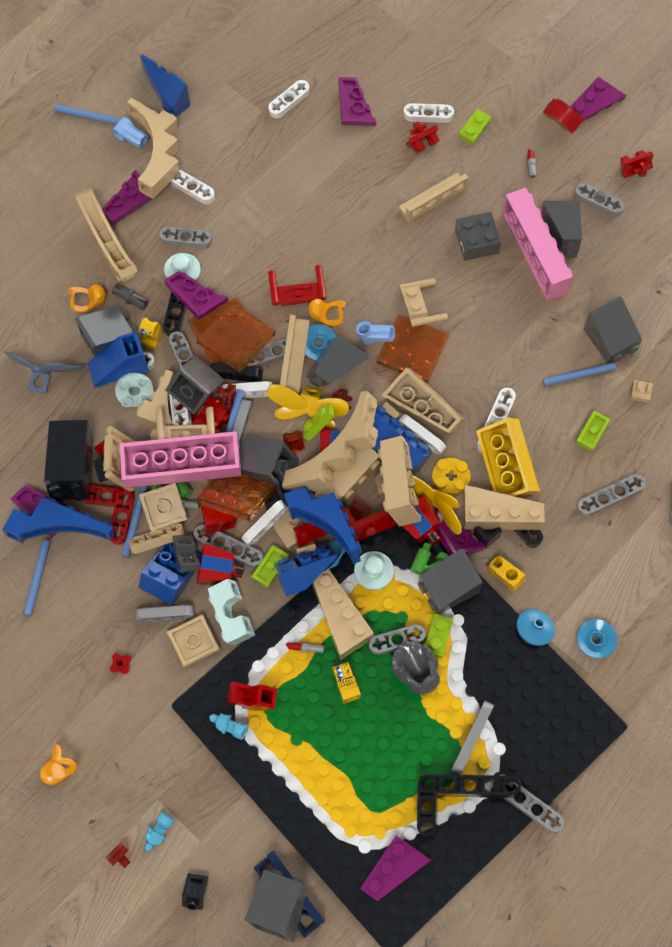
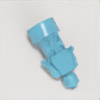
(224, 724)
(155, 835)

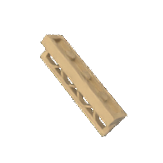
(434, 196)
(295, 353)

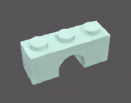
(223, 598)

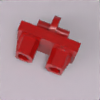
(429, 134)
(637, 164)

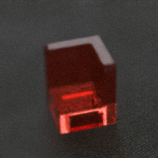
(359, 510)

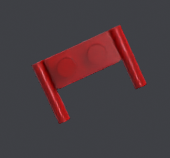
(297, 293)

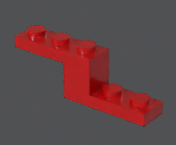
(363, 528)

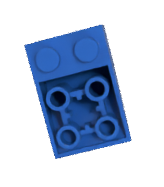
(118, 359)
(301, 571)
(163, 576)

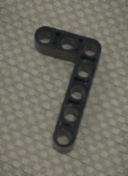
(458, 791)

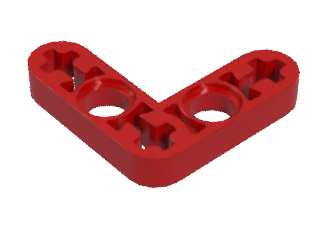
(115, 502)

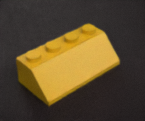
(507, 458)

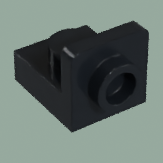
(194, 891)

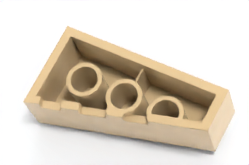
(419, 398)
(349, 480)
(398, 481)
(498, 510)
(343, 619)

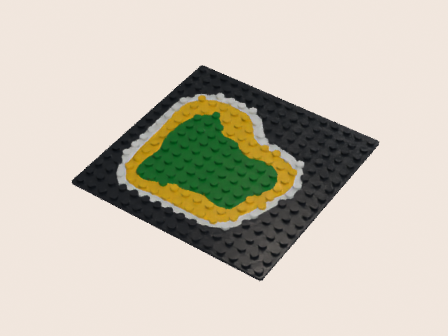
(349, 773)

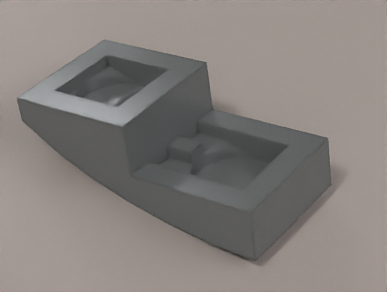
(185, 553)

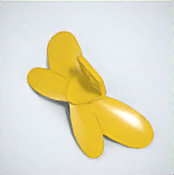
(297, 405)
(442, 501)

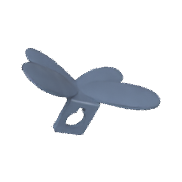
(44, 370)

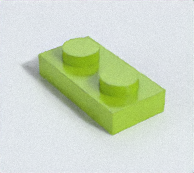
(474, 126)
(322, 418)
(593, 431)
(266, 570)
(439, 634)

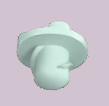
(184, 263)
(133, 389)
(374, 571)

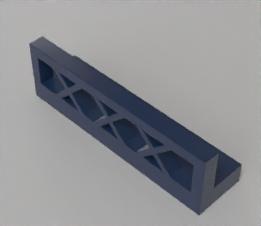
(308, 906)

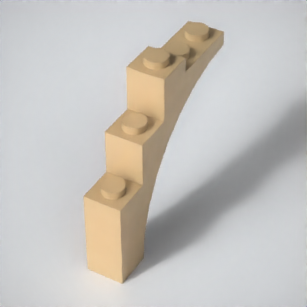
(163, 165)
(111, 249)
(160, 399)
(340, 454)

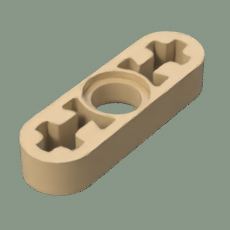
(155, 538)

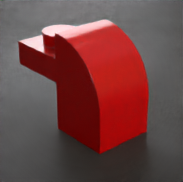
(563, 115)
(252, 697)

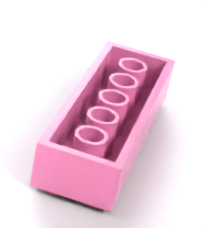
(537, 244)
(180, 459)

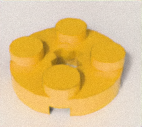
(454, 466)

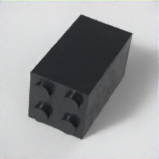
(69, 460)

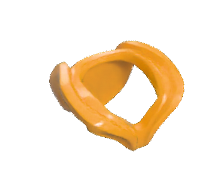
(96, 296)
(318, 309)
(53, 772)

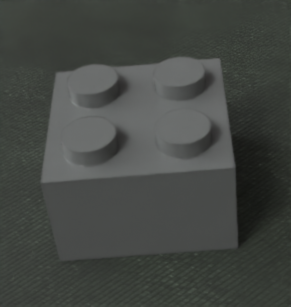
(477, 236)

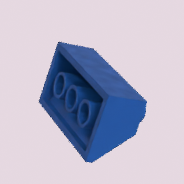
(389, 428)

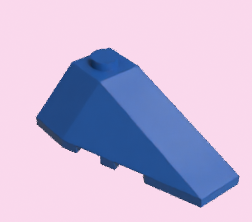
(168, 87)

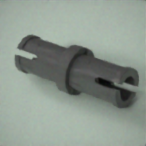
(130, 296)

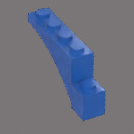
(326, 514)
(53, 518)

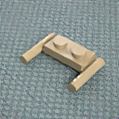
(415, 303)
(176, 431)
(112, 456)

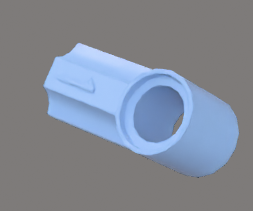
(127, 131)
(375, 333)

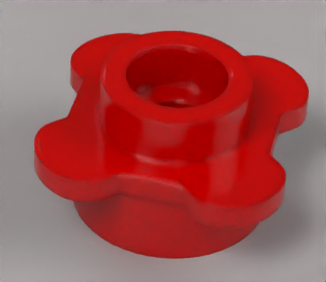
(124, 668)

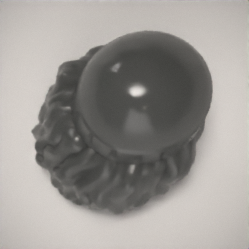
(416, 667)

